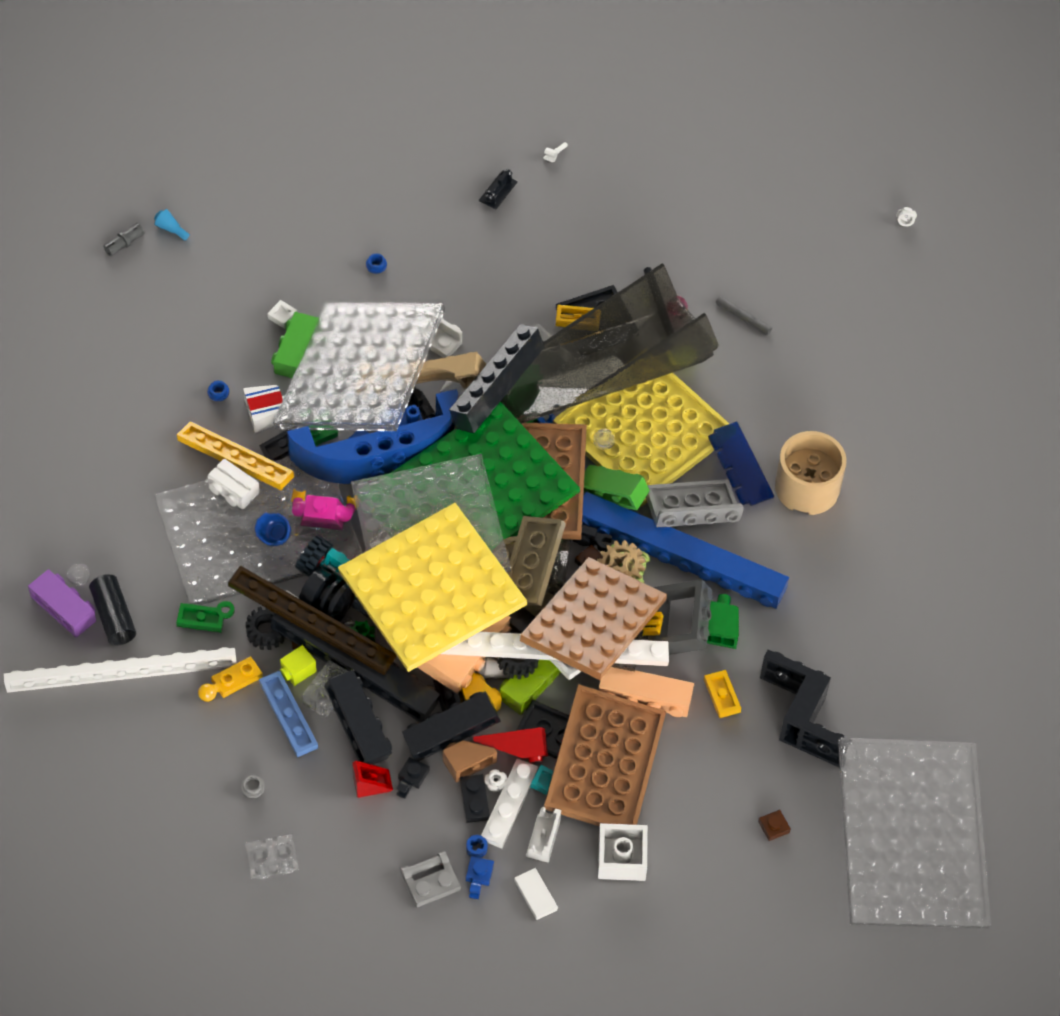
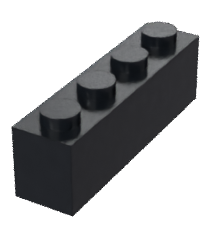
(357, 718)
(451, 725)

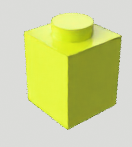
(297, 665)

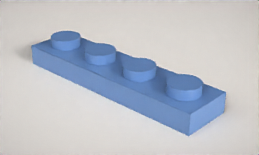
(288, 713)

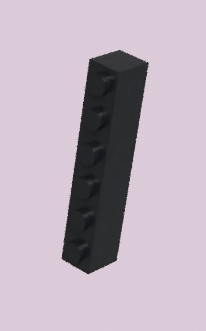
(497, 378)

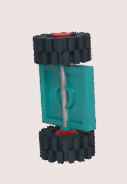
(321, 554)

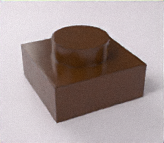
(590, 552)
(774, 825)

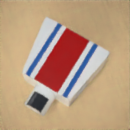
(262, 405)

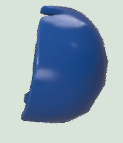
(272, 529)

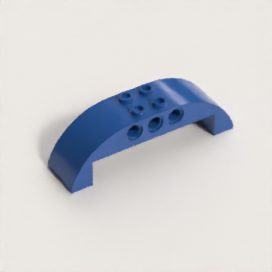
(373, 452)

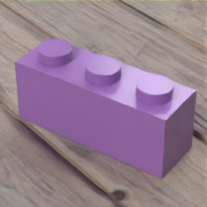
(62, 603)

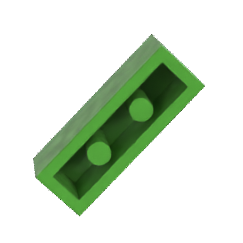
(294, 344)
(616, 486)

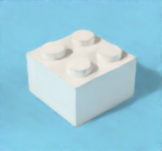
(622, 852)

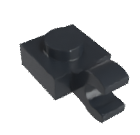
(591, 537)
(411, 775)

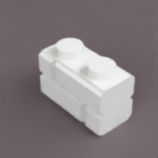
(233, 484)

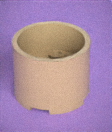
(810, 472)

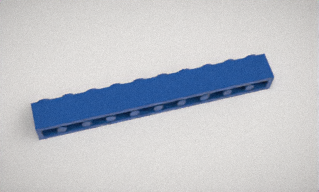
(685, 551)

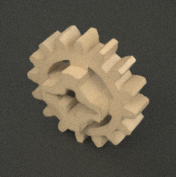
(630, 558)

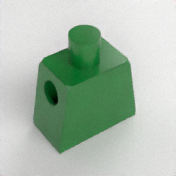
(723, 623)

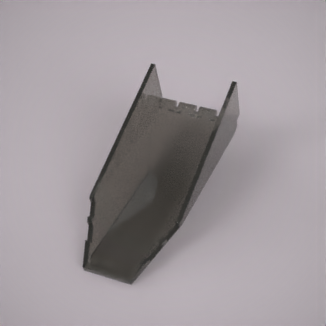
(612, 348)

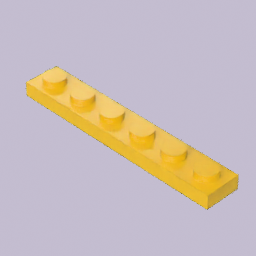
(241, 457)

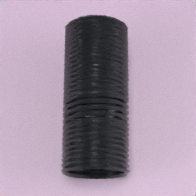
(113, 608)

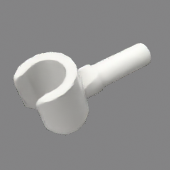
(551, 154)

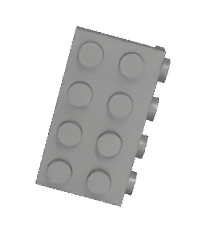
(693, 503)

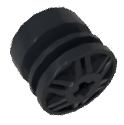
(327, 594)

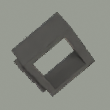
(701, 615)

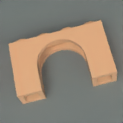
(457, 670)

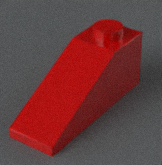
(525, 743)

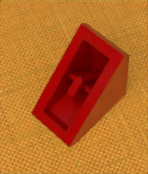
(370, 779)

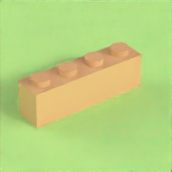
(649, 689)

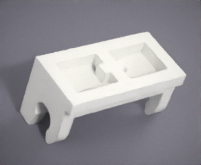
(544, 835)

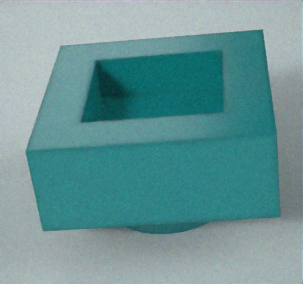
(542, 779)

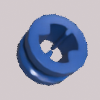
(474, 840)

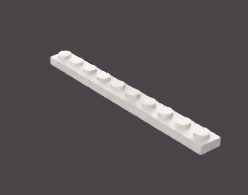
(509, 646)
(120, 670)

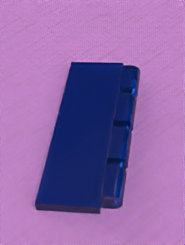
(745, 468)

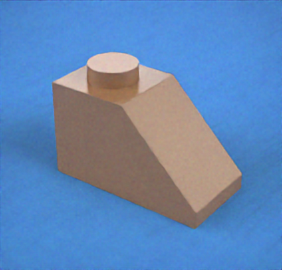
(467, 758)

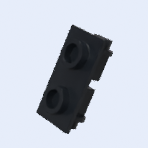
(498, 189)
(418, 398)

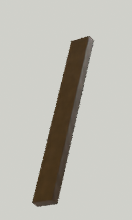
(312, 620)

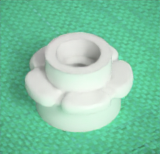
(906, 220)
(491, 784)

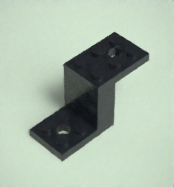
(811, 691)

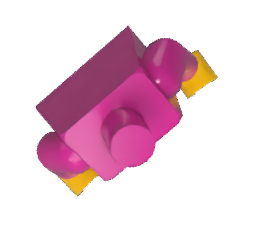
(321, 510)

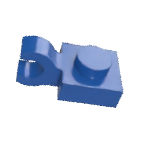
(479, 874)

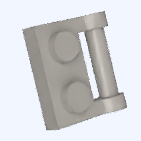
(434, 885)

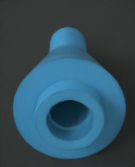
(166, 221)

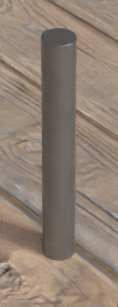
(743, 315)

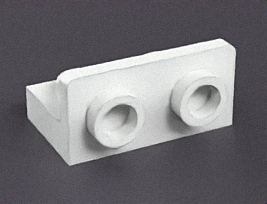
(447, 339)

